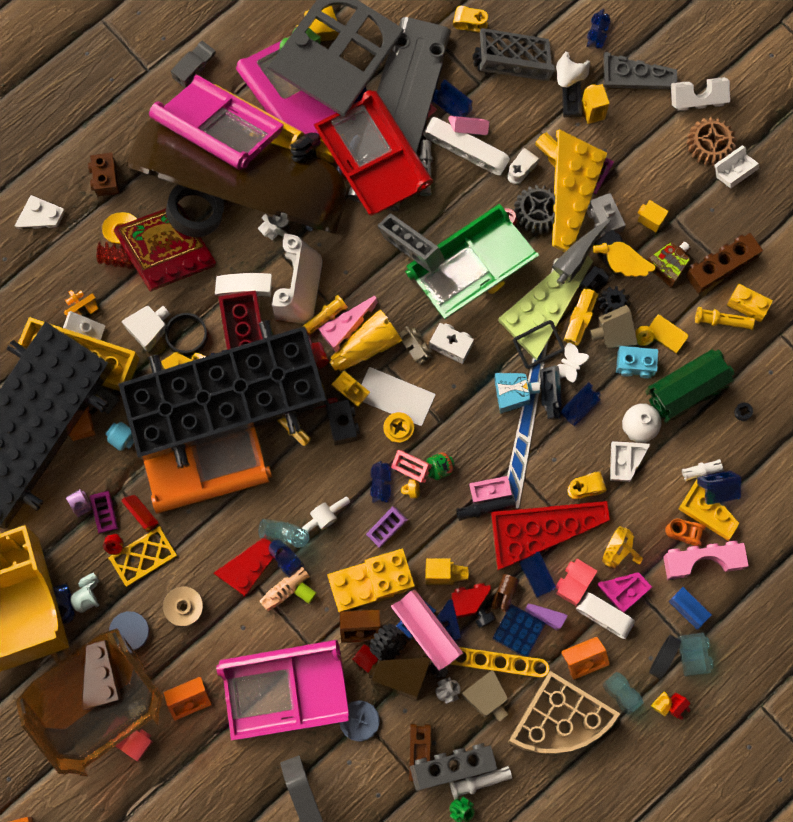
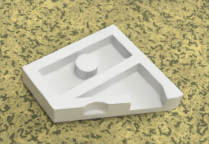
(39, 214)
(626, 459)

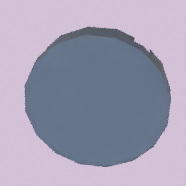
(132, 627)

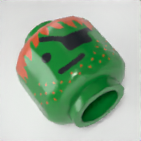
(441, 466)

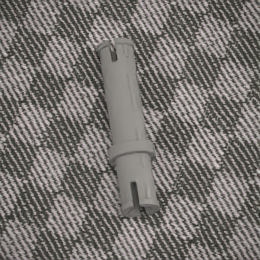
(426, 159)

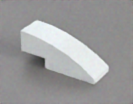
(243, 283)

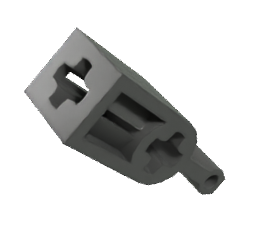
(192, 64)

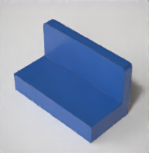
(689, 608)

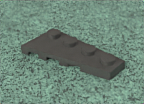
(626, 73)

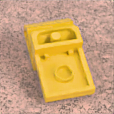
(371, 581)

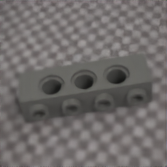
(411, 243)
(484, 763)

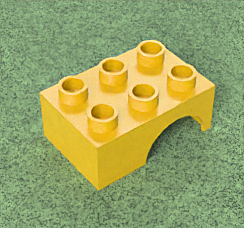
(28, 605)

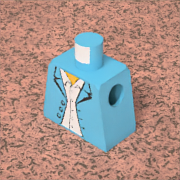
(514, 390)

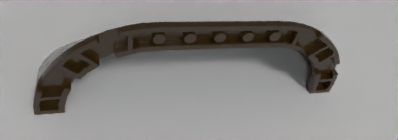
(272, 182)

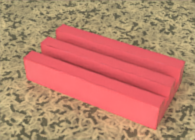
(424, 472)

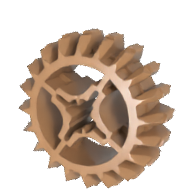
(718, 135)

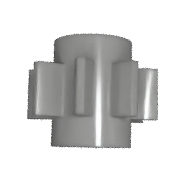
(447, 690)

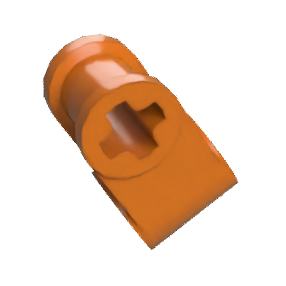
(689, 531)

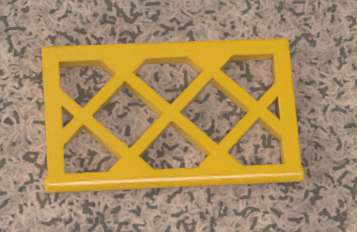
(158, 562)

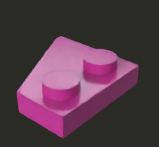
(625, 590)

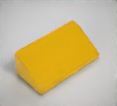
(668, 334)

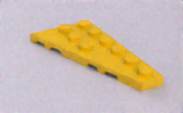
(575, 181)

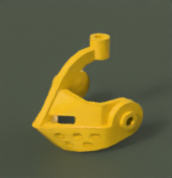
(611, 557)

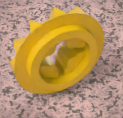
(395, 419)

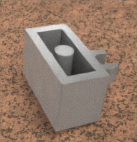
(603, 209)

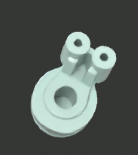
(85, 598)

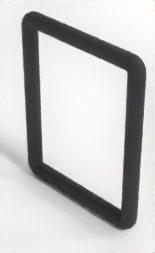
(531, 331)

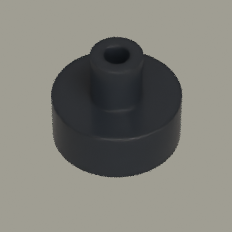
(485, 618)

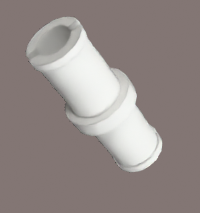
(702, 470)

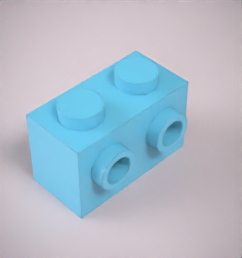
(637, 361)

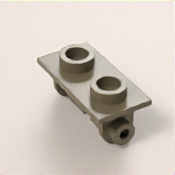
(412, 338)

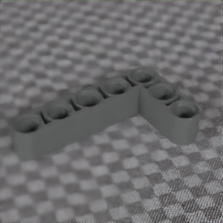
(300, 790)

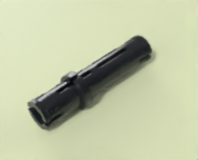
(477, 510)

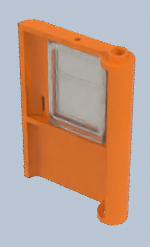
(214, 470)

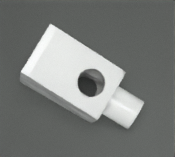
(147, 326)

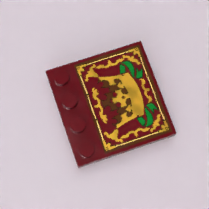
(161, 251)

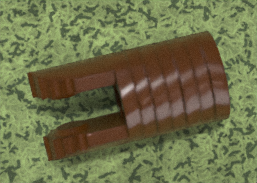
(505, 592)

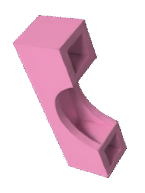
(729, 557)

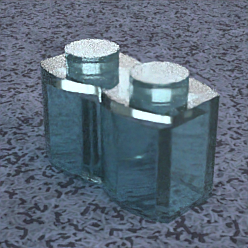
(695, 655)
(626, 697)

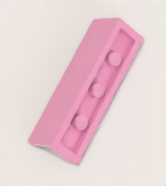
(427, 630)

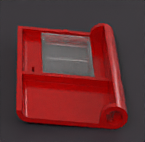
(380, 155)

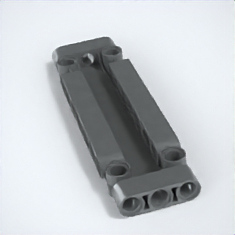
(411, 79)

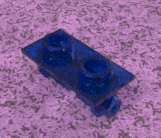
(600, 21)
(379, 491)

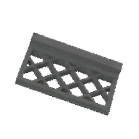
(515, 66)

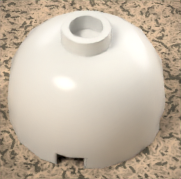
(641, 423)

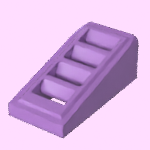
(386, 537)
(551, 618)

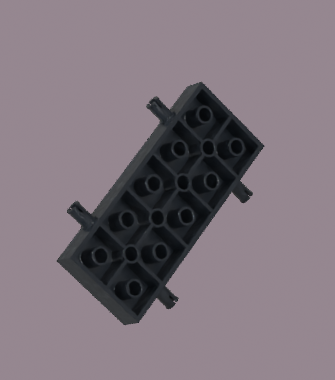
(223, 394)
(40, 409)

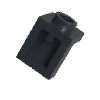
(593, 277)

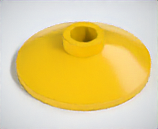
(113, 221)

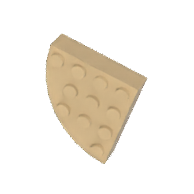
(561, 719)

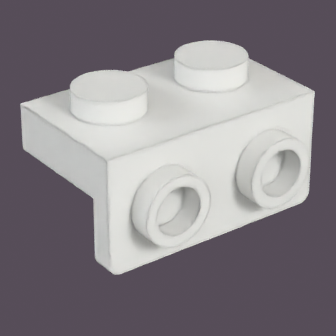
(735, 167)

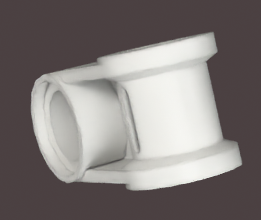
(522, 166)

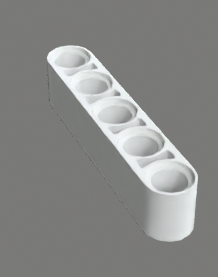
(466, 146)

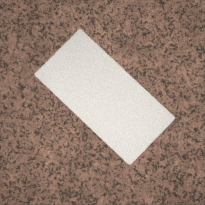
(397, 395)

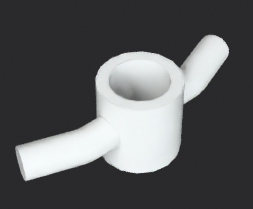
(324, 515)

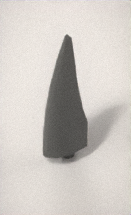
(572, 260)

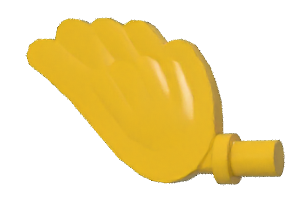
(625, 259)

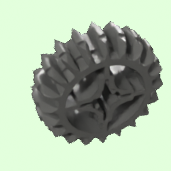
(531, 198)

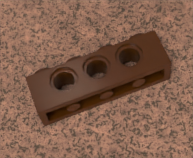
(745, 244)

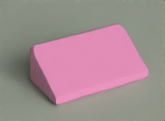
(469, 125)

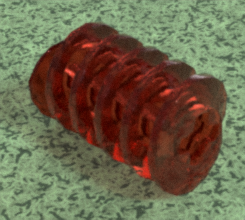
(113, 255)

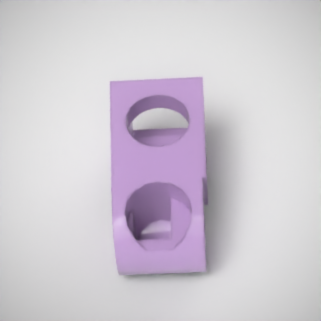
(79, 502)

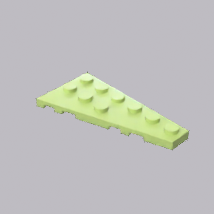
(541, 304)

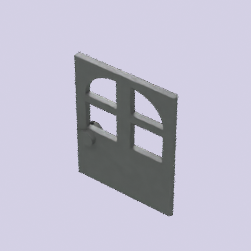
(322, 70)

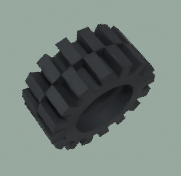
(388, 642)

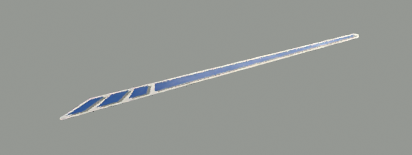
(524, 432)

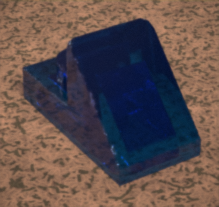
(448, 616)

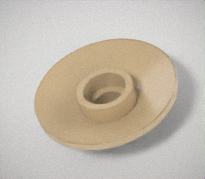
(175, 599)

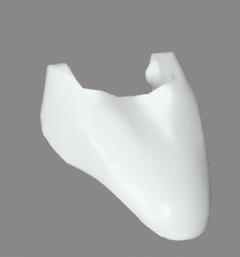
(570, 72)

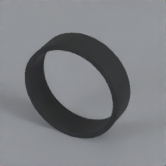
(183, 316)
(665, 656)

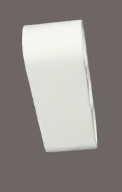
(605, 615)

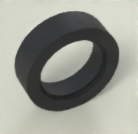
(188, 227)

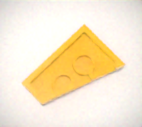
(711, 516)

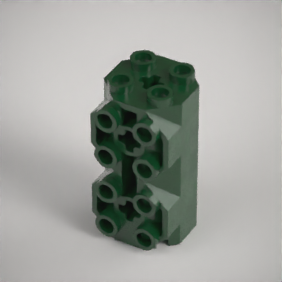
(690, 385)

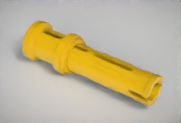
(328, 312)
(715, 317)

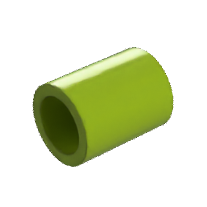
(305, 593)

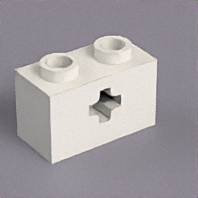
(457, 350)

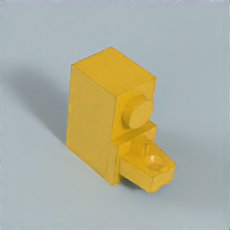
(444, 572)

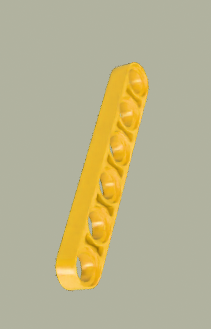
(510, 661)

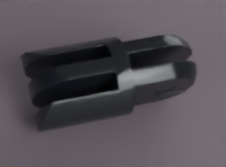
(305, 146)

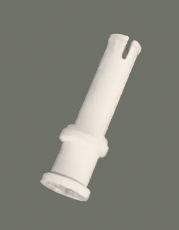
(470, 784)

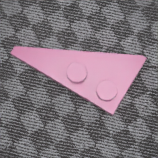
(344, 325)

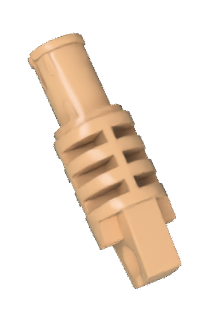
(283, 589)

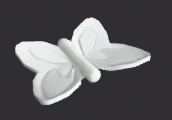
(571, 365)

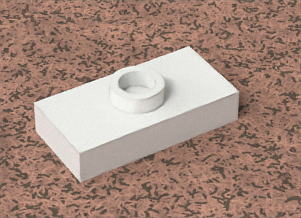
(84, 325)

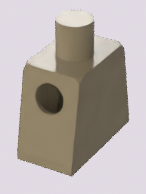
(616, 328)
(487, 696)

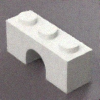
(716, 93)

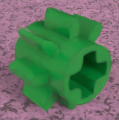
(462, 810)

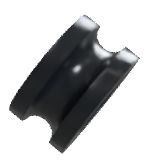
(740, 406)

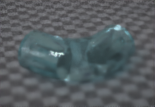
(283, 531)

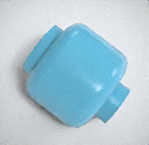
(120, 436)

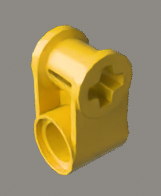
(469, 19)
(590, 486)

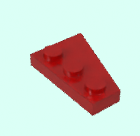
(247, 567)

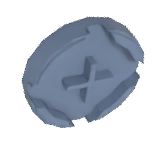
(362, 721)

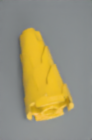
(373, 337)

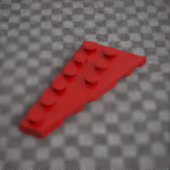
(531, 530)

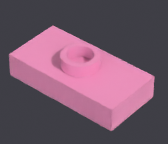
(490, 489)

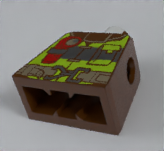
(670, 262)

